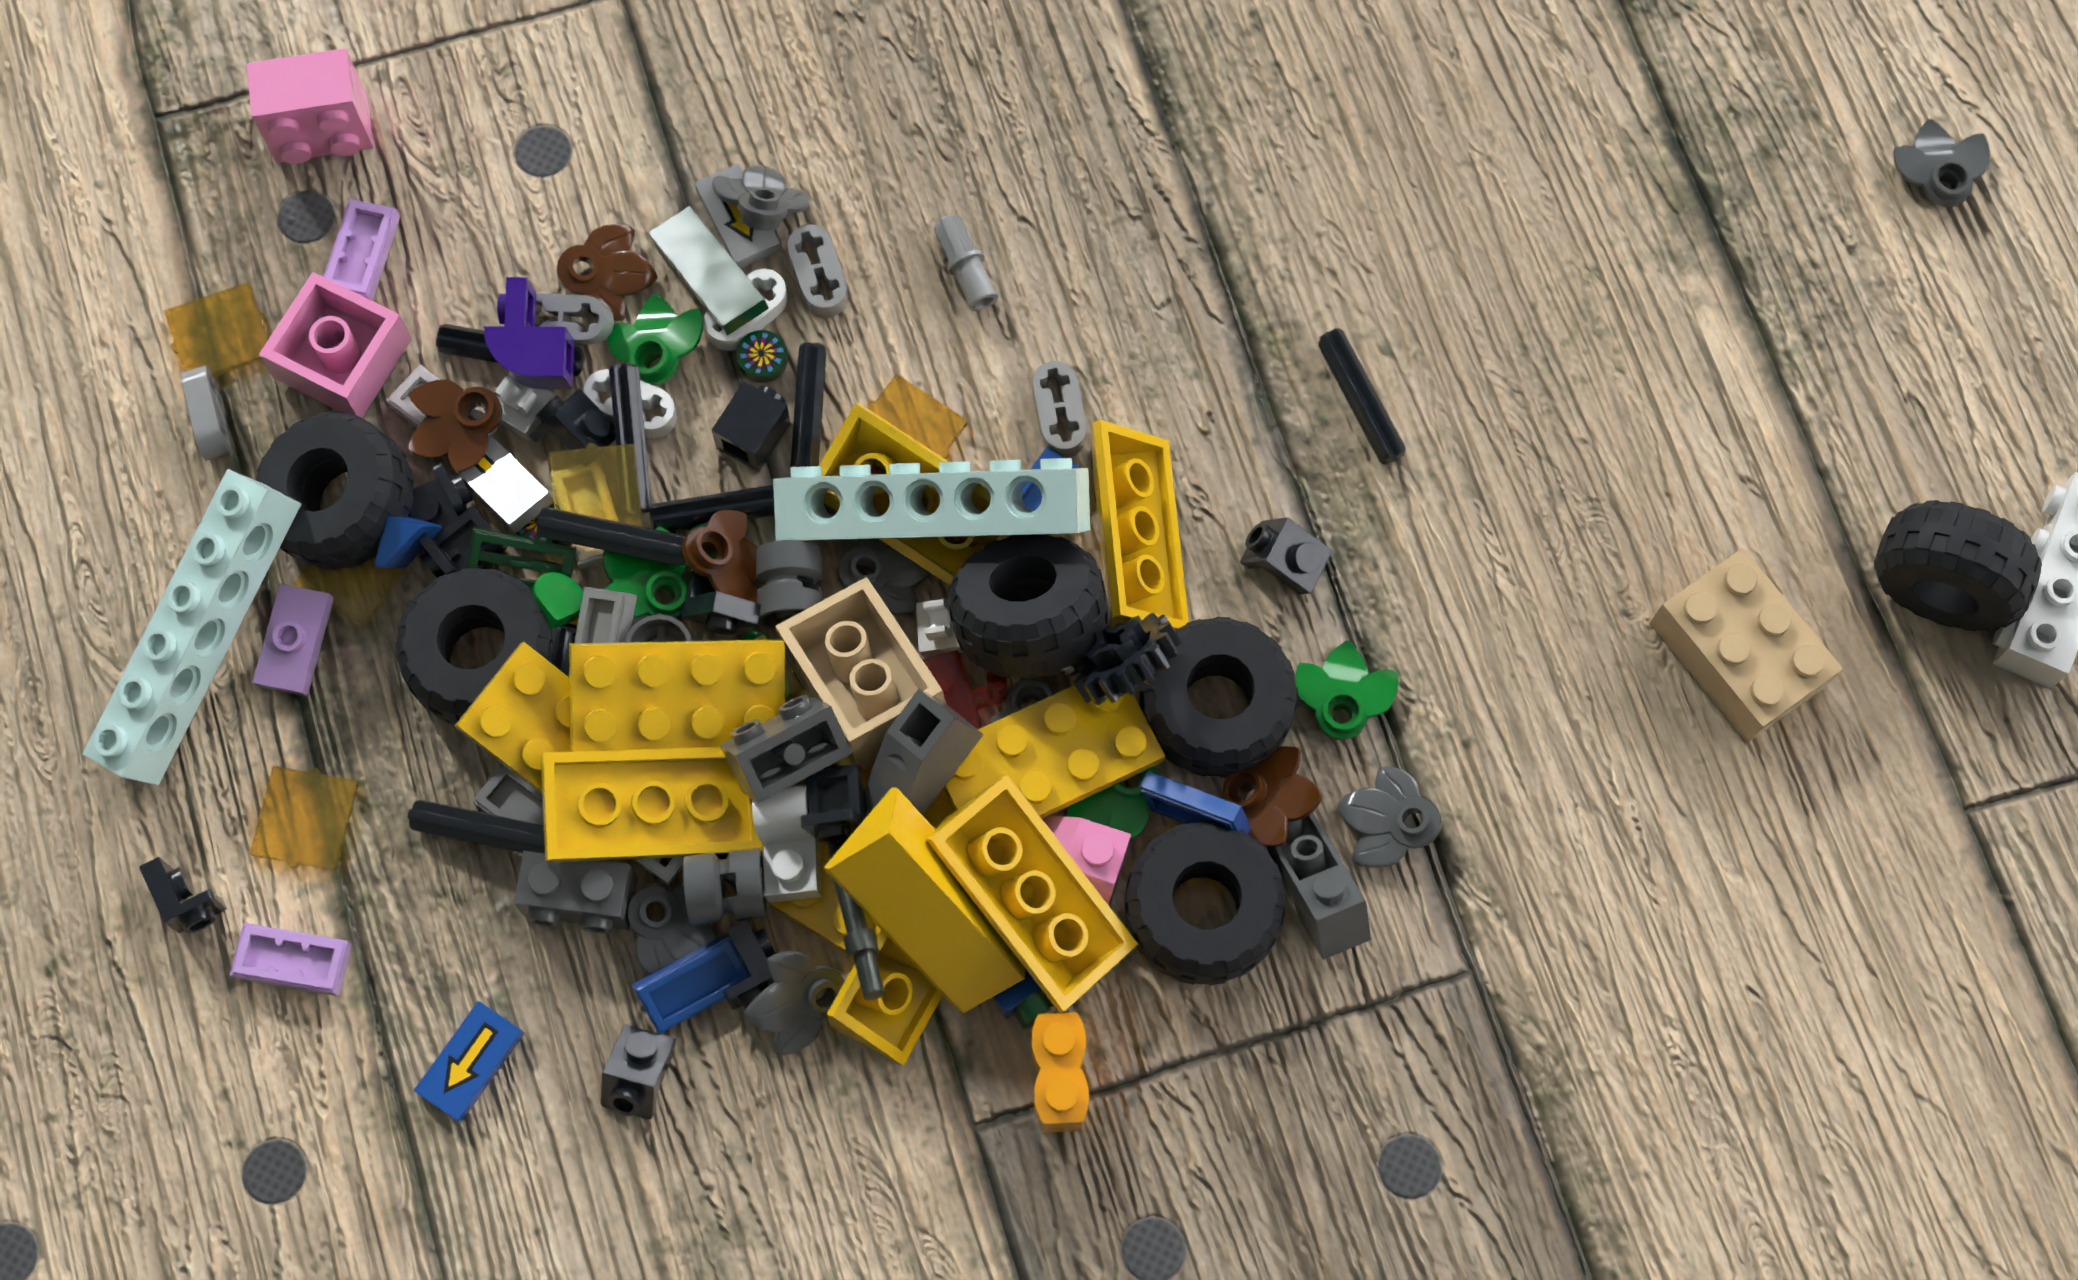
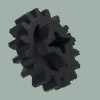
(1126, 659)

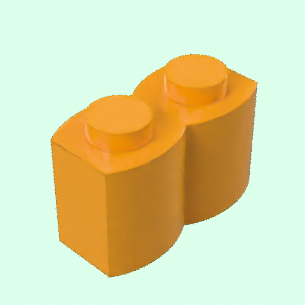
(1058, 1058)

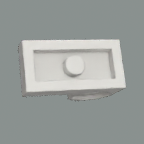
(790, 852)

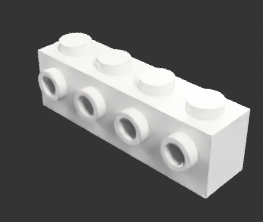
(2046, 638)

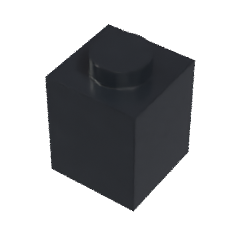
(752, 425)

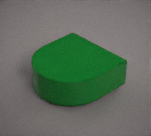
(558, 598)

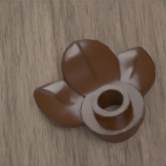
(614, 268)
(447, 422)
(730, 555)
(1277, 797)

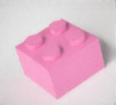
(310, 106)
(335, 346)

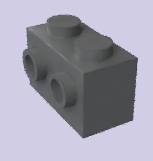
(785, 747)
(575, 892)

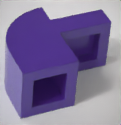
(525, 352)

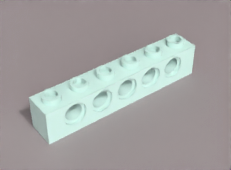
(803, 516)
(191, 629)

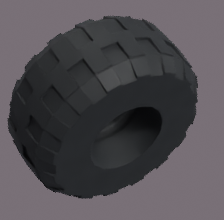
(377, 486)
(1958, 565)
(1028, 605)
(448, 611)
(1222, 745)
(1192, 952)

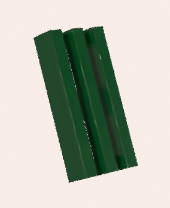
(479, 535)

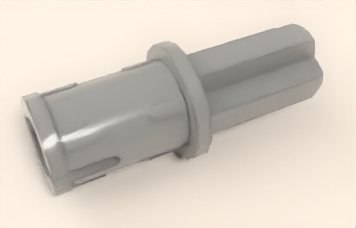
(965, 262)

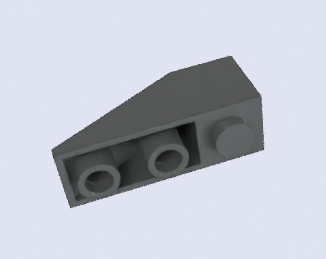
(920, 752)
(1321, 889)

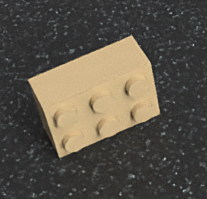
(1745, 645)
(857, 663)

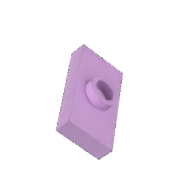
(362, 247)
(293, 640)
(291, 959)

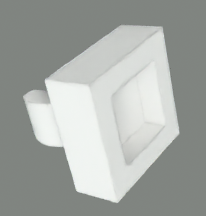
(520, 406)
(935, 628)

